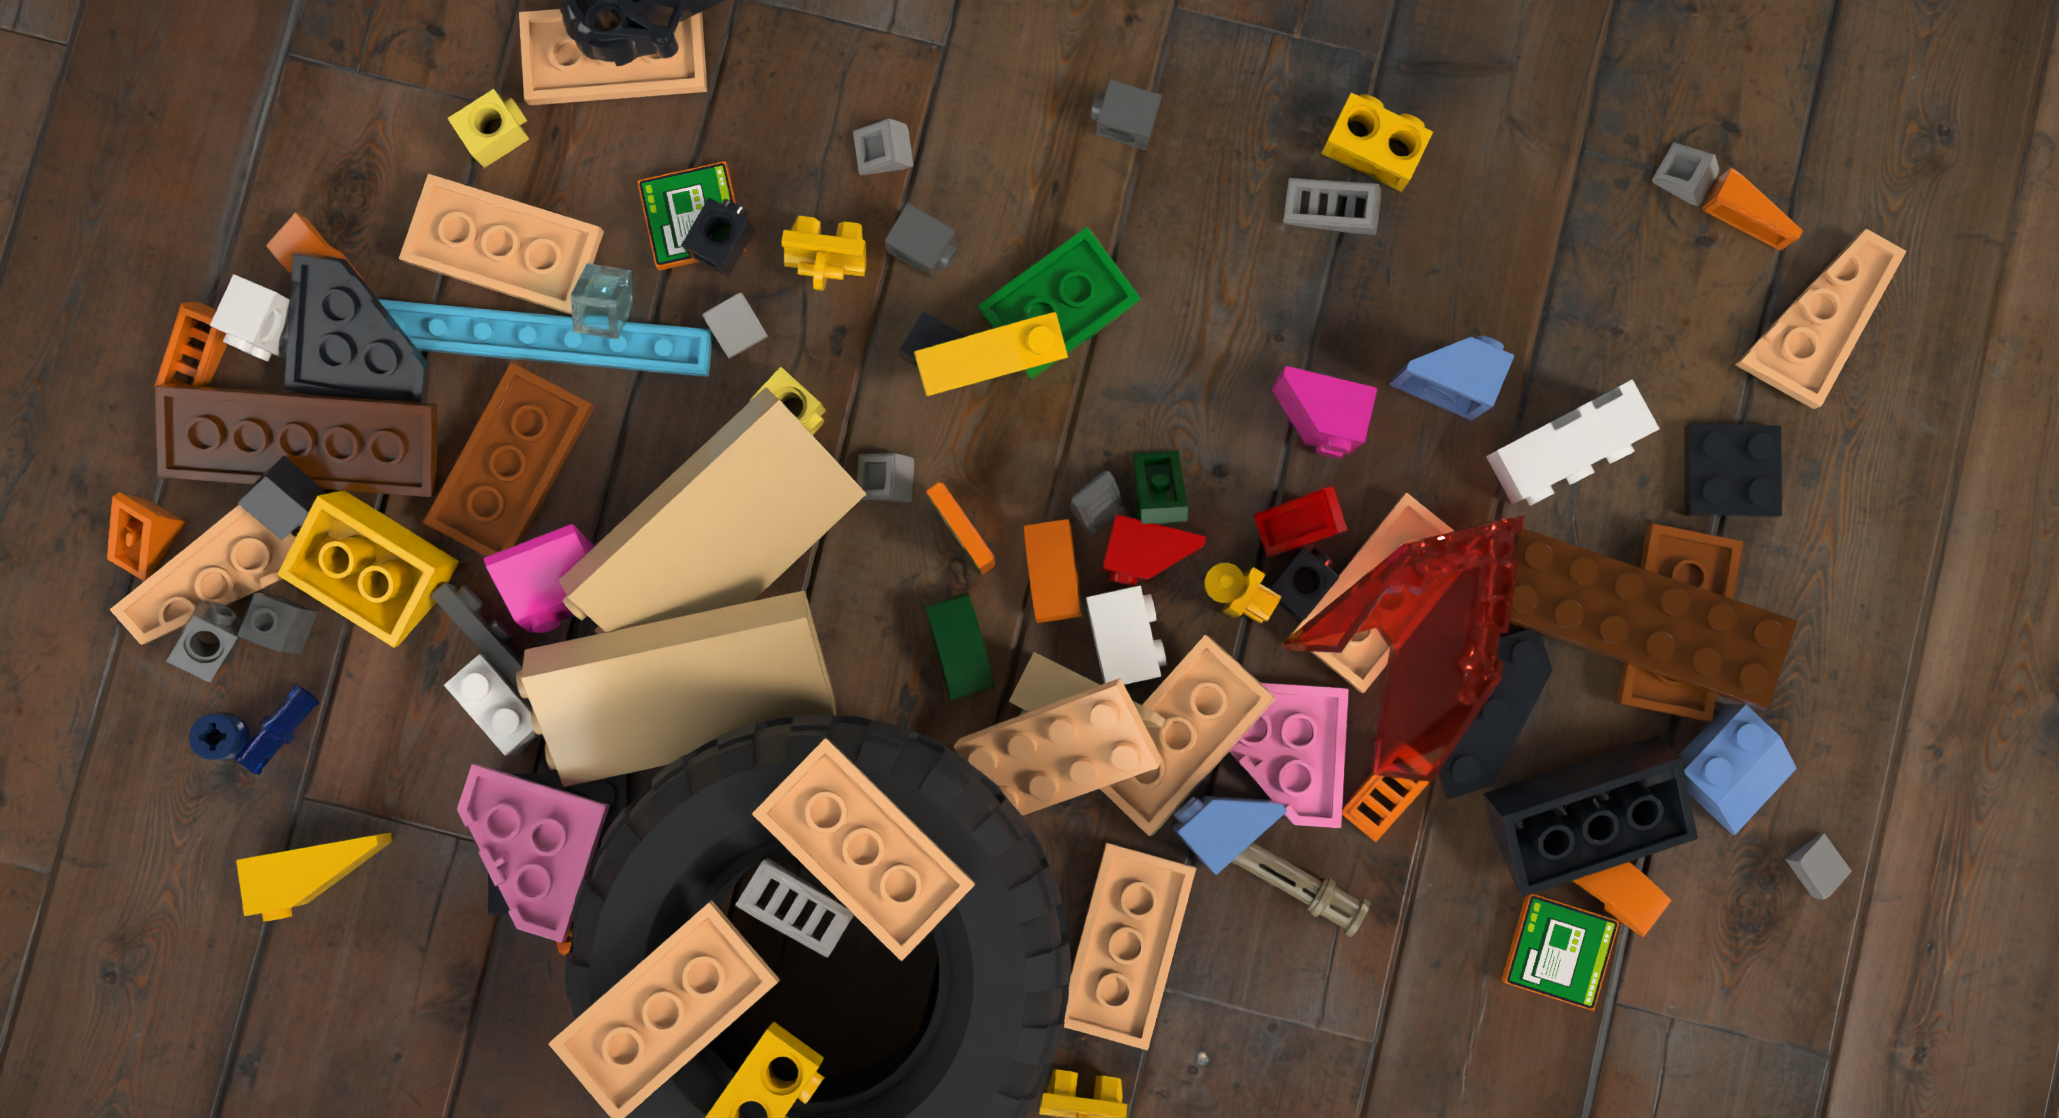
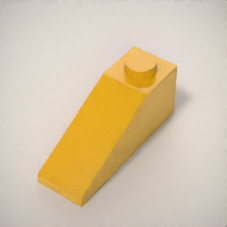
(991, 354)
(295, 877)

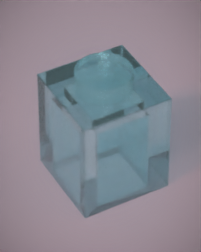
(602, 301)

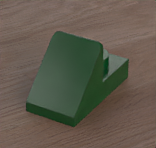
(1159, 488)

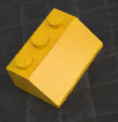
(366, 566)

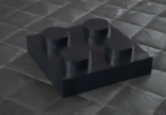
(1733, 470)

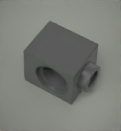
(1126, 114)
(922, 241)
(277, 623)
(200, 657)

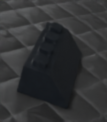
(1592, 815)

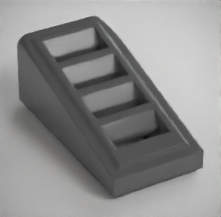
(1097, 503)

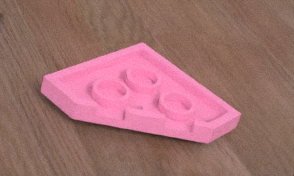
(1300, 752)
(532, 844)

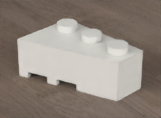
(1572, 444)

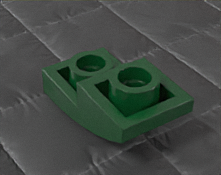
(959, 646)

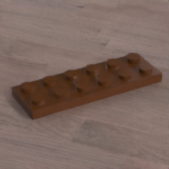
(329, 438)
(1649, 620)

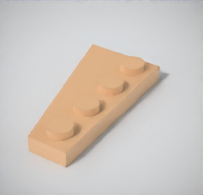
(1820, 328)
(218, 567)

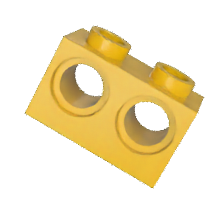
(1372, 153)
(759, 1084)

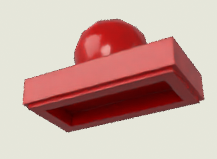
(1300, 522)

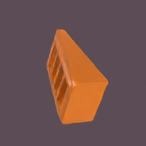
(1749, 210)
(178, 345)
(1388, 817)

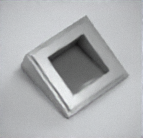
(883, 147)
(1687, 173)
(735, 325)
(886, 477)
(1819, 867)

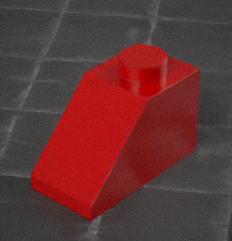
(1145, 550)

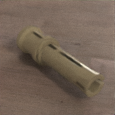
(1320, 896)

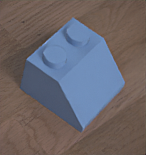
(1458, 377)
(1735, 765)
(1223, 826)

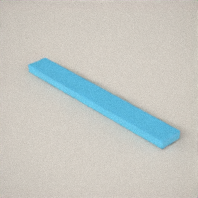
(551, 339)

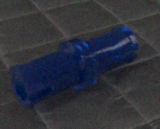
(277, 729)

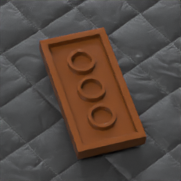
(509, 462)
(1699, 561)

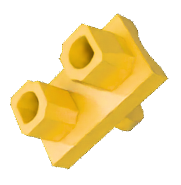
(824, 254)
(1241, 591)
(1061, 1098)

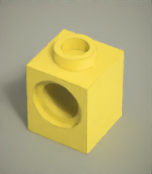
(474, 117)
(786, 387)

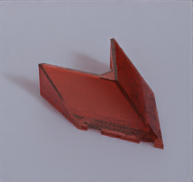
(1442, 617)

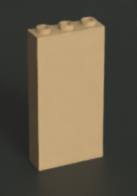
(716, 524)
(672, 685)

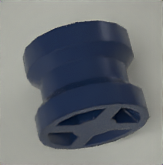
(231, 736)

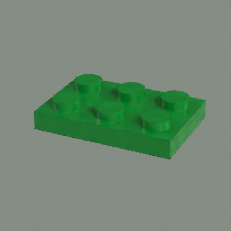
(1074, 282)

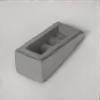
(1352, 190)
(771, 870)

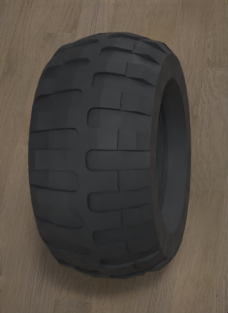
(997, 947)

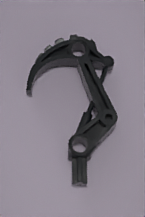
(627, 28)

